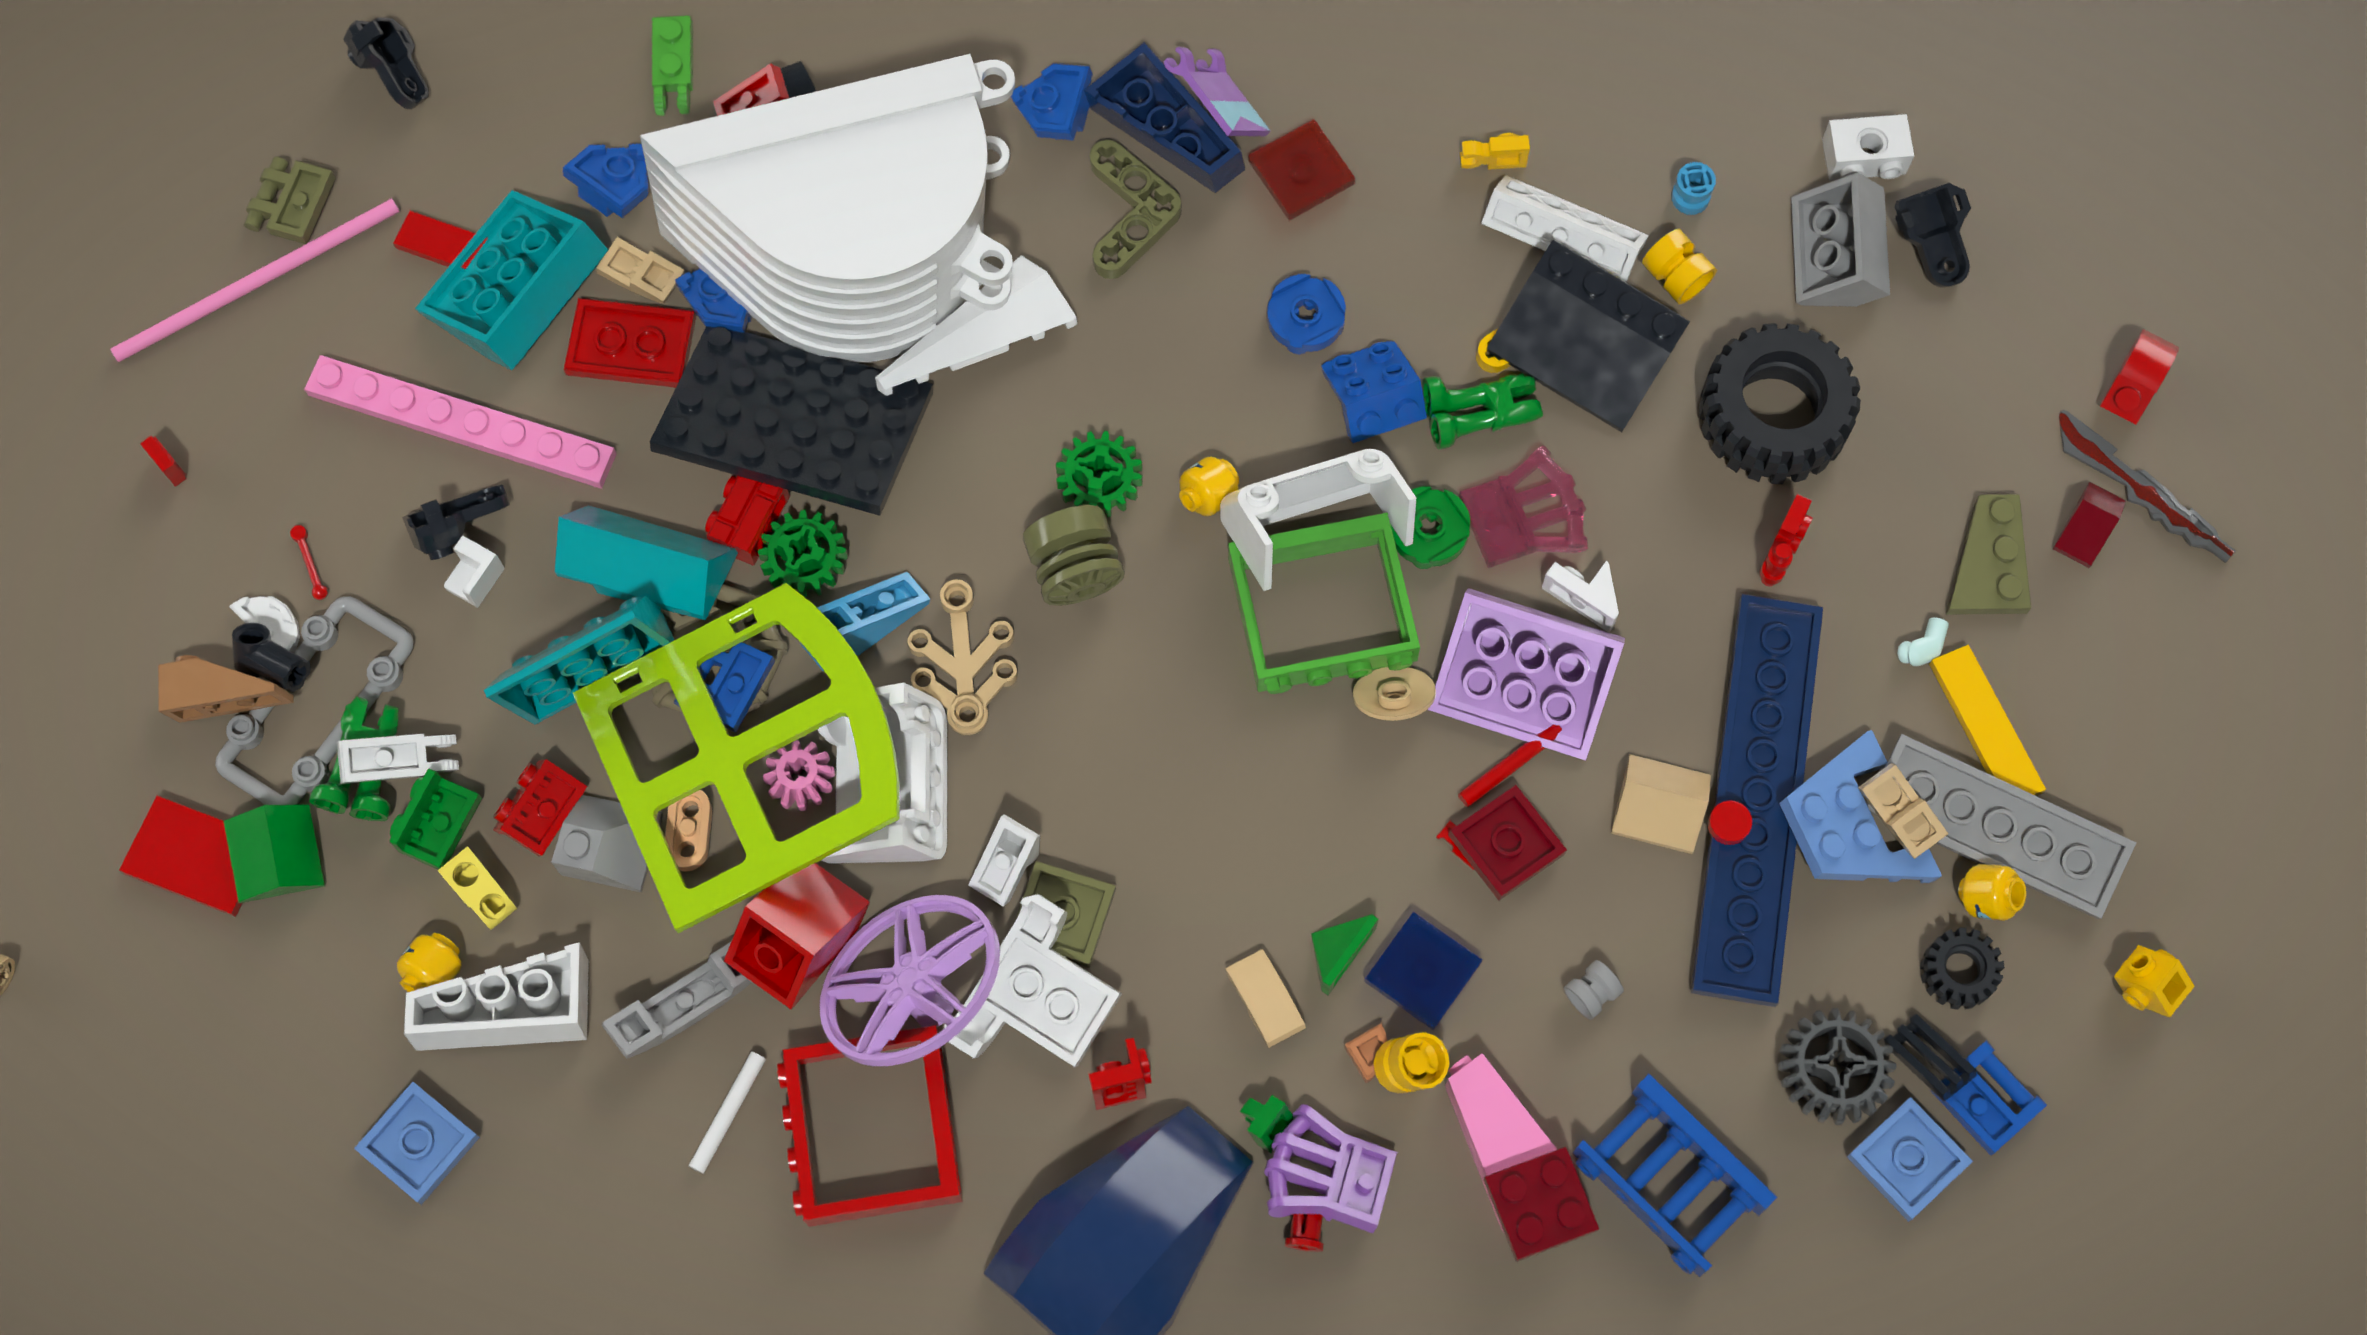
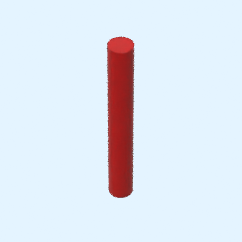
(1506, 767)

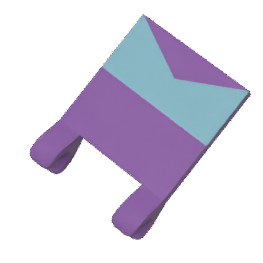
(1218, 93)

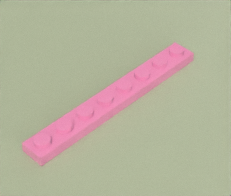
(461, 421)

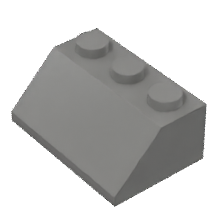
(1840, 243)

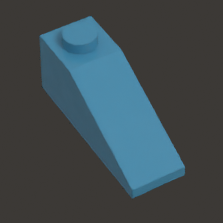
(875, 611)

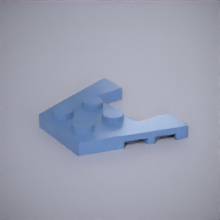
(1838, 828)

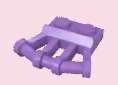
(1357, 1177)

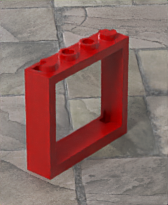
(800, 1157)

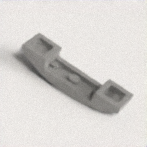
(675, 1007)

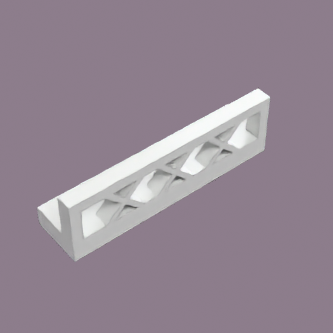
(1542, 217)

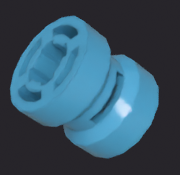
(1695, 197)

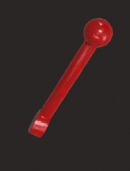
(299, 535)

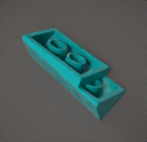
(641, 559)

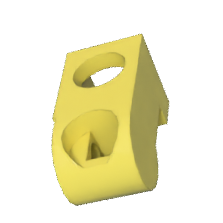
(477, 888)

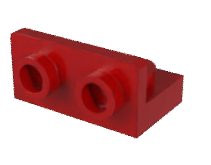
(539, 806)
(1120, 1083)

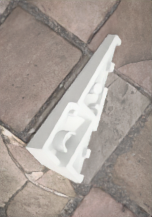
(978, 333)

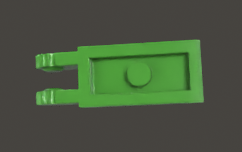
(672, 61)

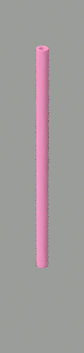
(254, 280)

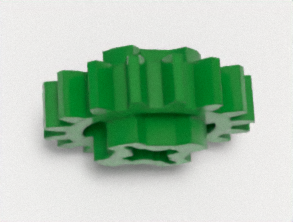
(1099, 459)
(795, 538)

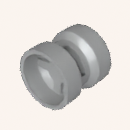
(1593, 989)

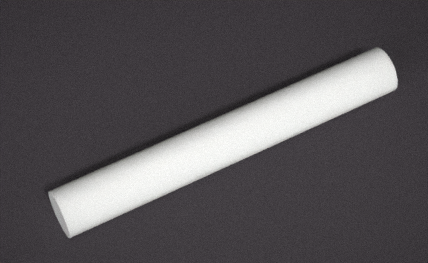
(727, 1112)

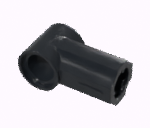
(260, 656)

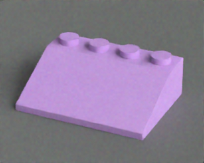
(1525, 672)

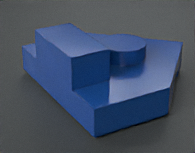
(1055, 101)
(610, 177)
(712, 302)

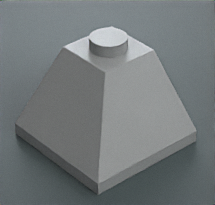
(600, 846)

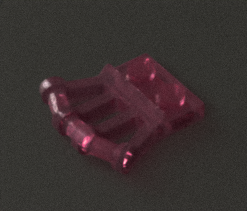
(1500, 520)

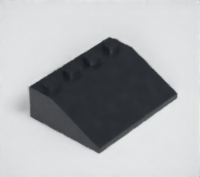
(1587, 335)

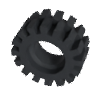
(1976, 948)

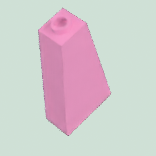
(1493, 1118)

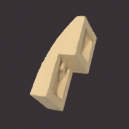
(639, 272)
(1902, 810)
(1265, 998)

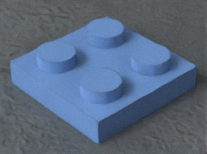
(416, 1143)
(1909, 1159)

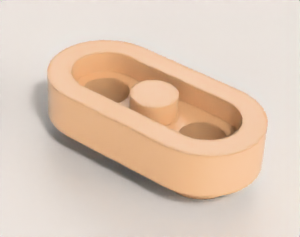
(689, 830)

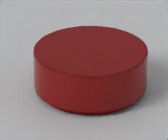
(1730, 822)

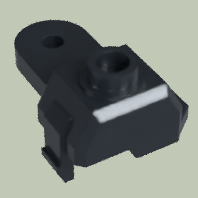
(389, 50)
(1934, 228)
(442, 524)

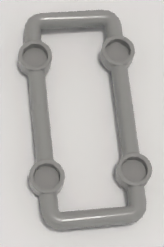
(319, 634)

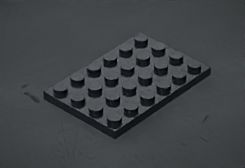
(791, 419)

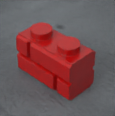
(746, 516)

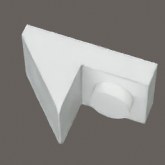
(1592, 600)
(1005, 860)

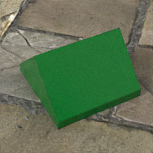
(273, 852)

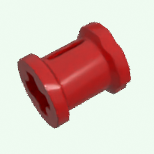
(1305, 1233)

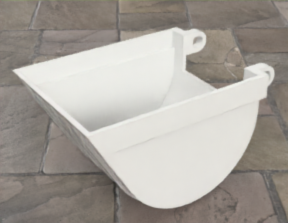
(843, 208)

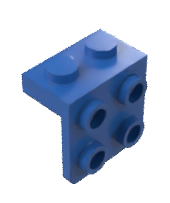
(1376, 390)

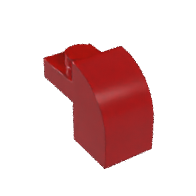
(2140, 376)

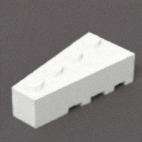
(504, 1006)

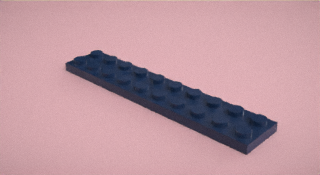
(1759, 767)

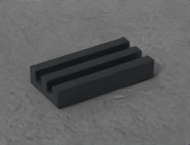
(1919, 1026)

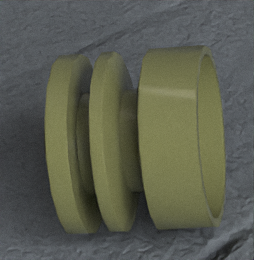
(1073, 555)

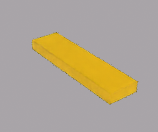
(1985, 720)

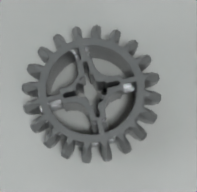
(1838, 1031)

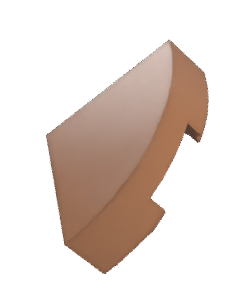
(1363, 1051)

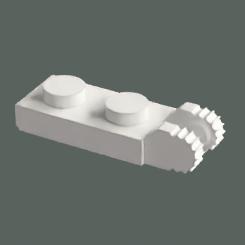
(391, 757)

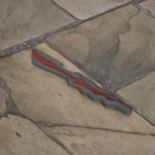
(2141, 488)

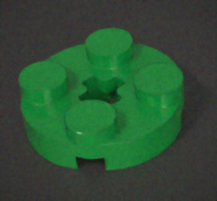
(1451, 533)

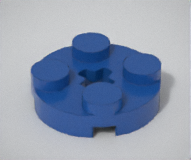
(1302, 334)

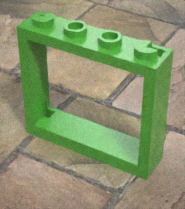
(1322, 541)

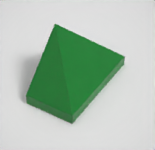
(1338, 947)

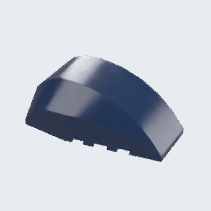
(1125, 1233)

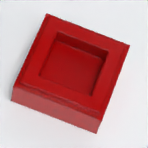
(164, 460)

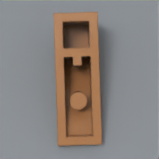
(201, 690)

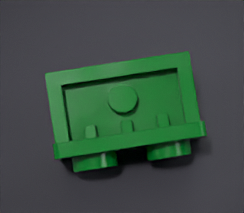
(433, 819)

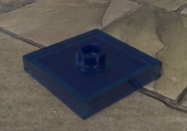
(1423, 971)

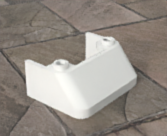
(1309, 489)

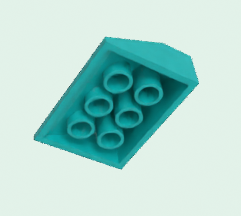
(515, 280)
(546, 682)

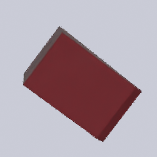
(2090, 525)

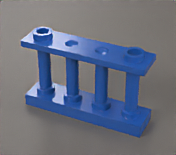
(1715, 1164)

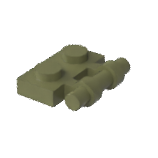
(299, 201)

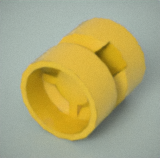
(1677, 264)
(1411, 1063)

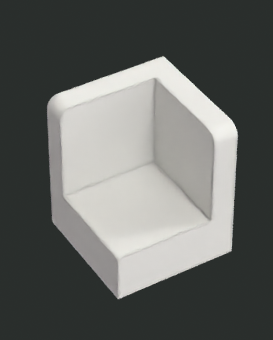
(474, 573)

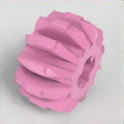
(804, 787)

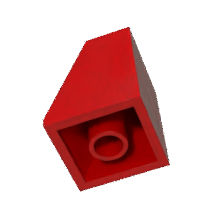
(795, 932)

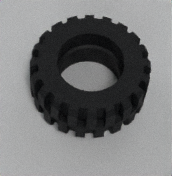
(1795, 359)

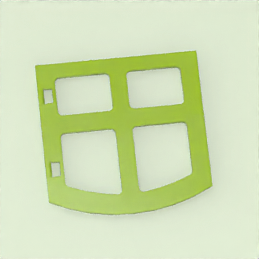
(724, 758)

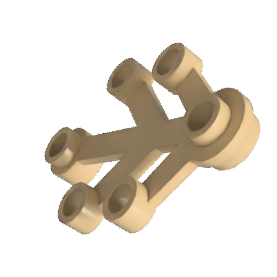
(963, 665)

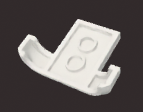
(1040, 991)

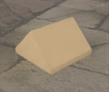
(1661, 804)

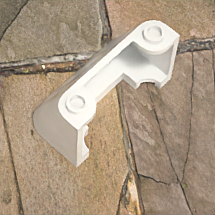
(920, 746)

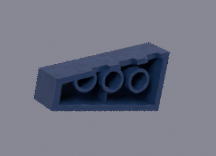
(1166, 118)

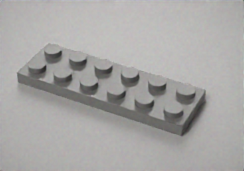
(2016, 829)

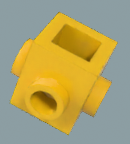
(2153, 981)

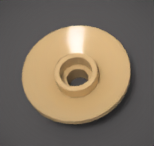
(1394, 694)

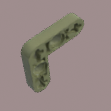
(1144, 210)

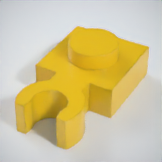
(1500, 153)

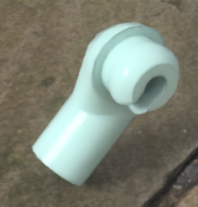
(1926, 648)

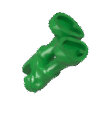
(1494, 396)
(367, 801)

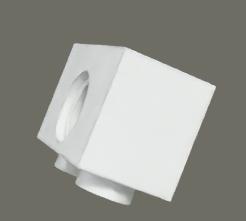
(1884, 135)

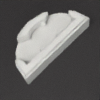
(272, 614)

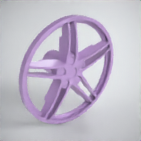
(912, 983)

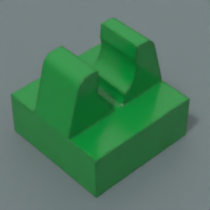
(1266, 1120)

